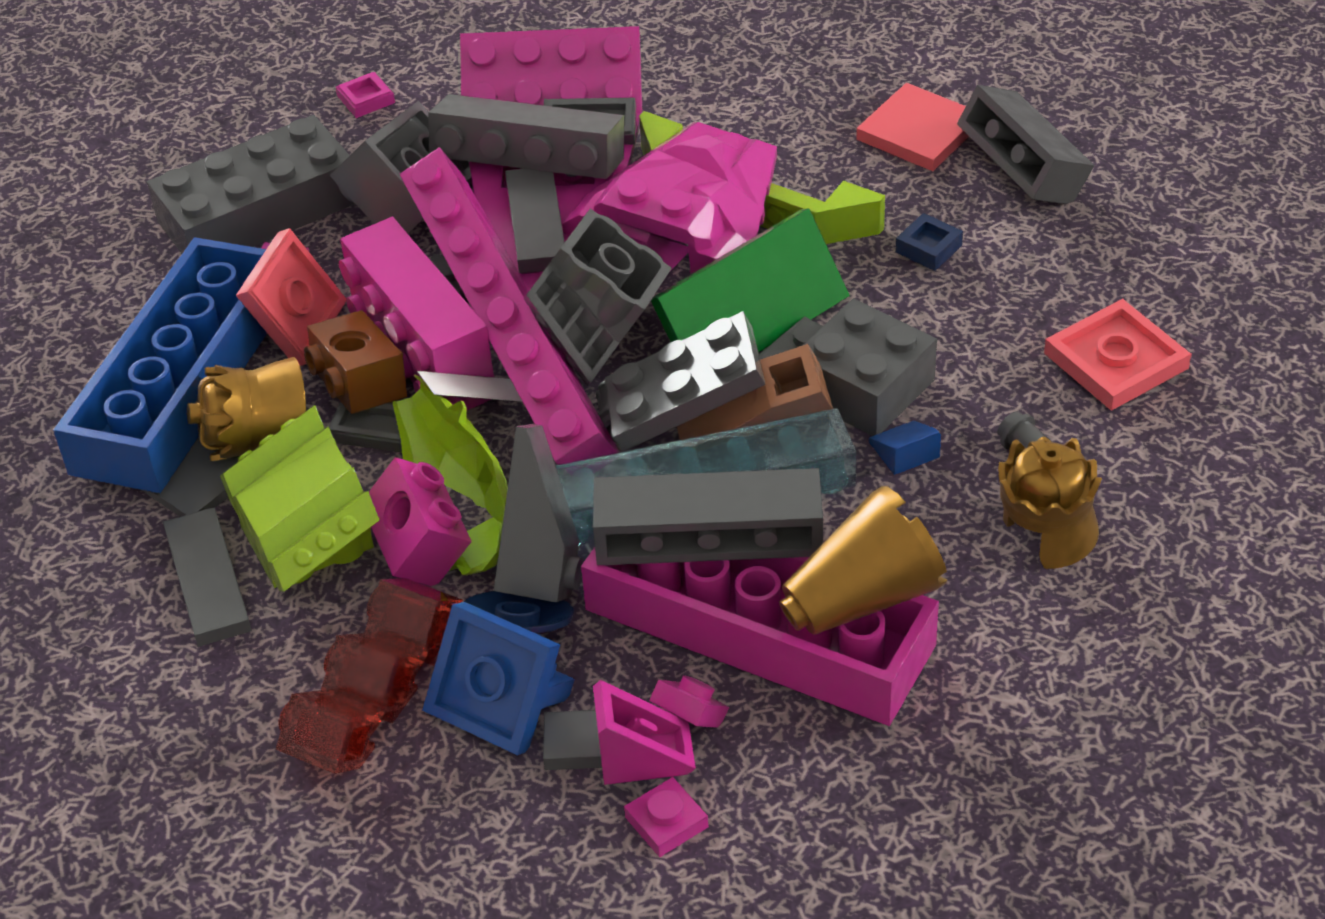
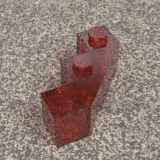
(367, 677)

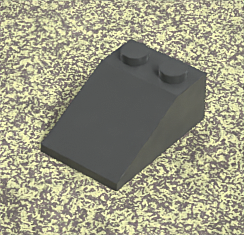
(373, 170)

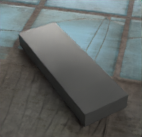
(534, 218)
(206, 577)

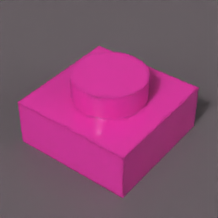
(690, 701)
(666, 816)

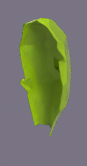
(445, 438)

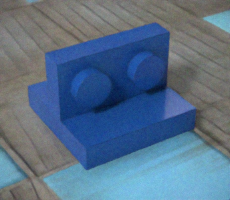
(494, 678)

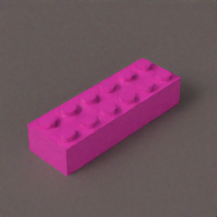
(736, 618)

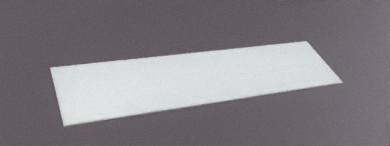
(470, 386)

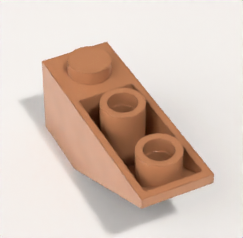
(792, 389)

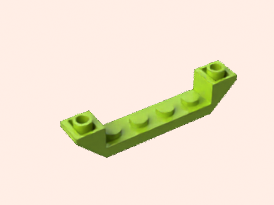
(844, 216)

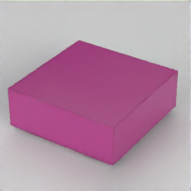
(365, 94)

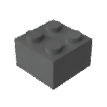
(873, 365)

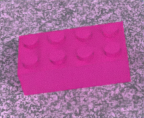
(414, 305)

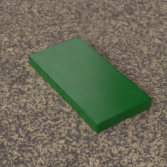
(769, 277)

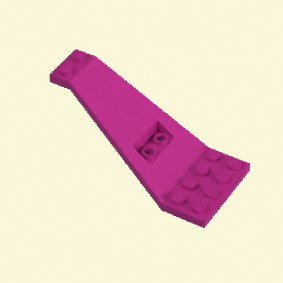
(541, 67)

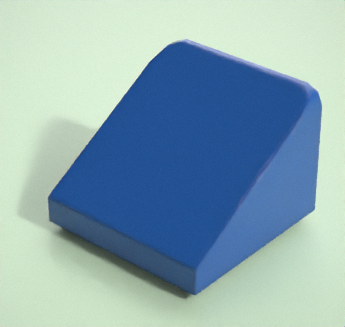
(907, 446)

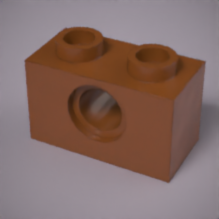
(356, 361)

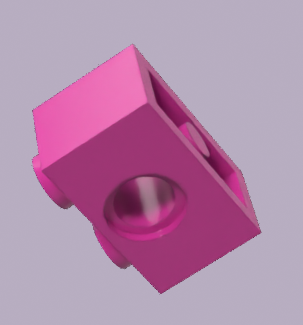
(417, 522)

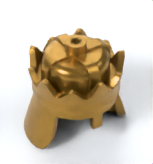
(245, 405)
(1052, 493)

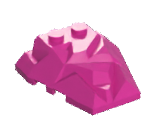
(693, 189)

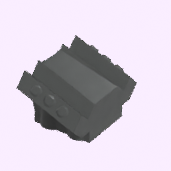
(595, 292)

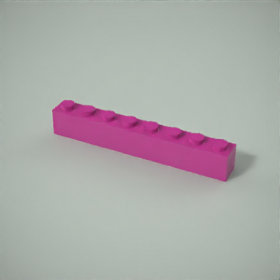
(497, 296)

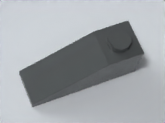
(538, 532)

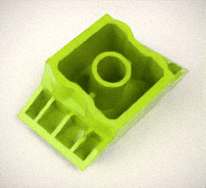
(300, 502)

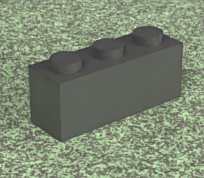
(1025, 144)

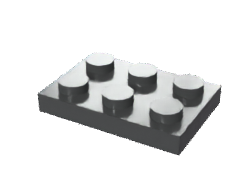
(683, 381)

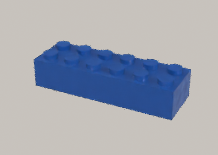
(133, 411)

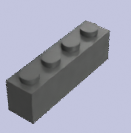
(527, 135)
(707, 516)

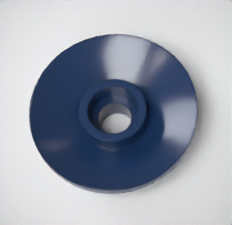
(529, 613)

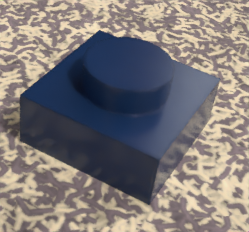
(929, 241)

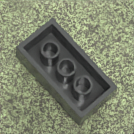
(253, 187)

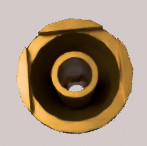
(864, 567)

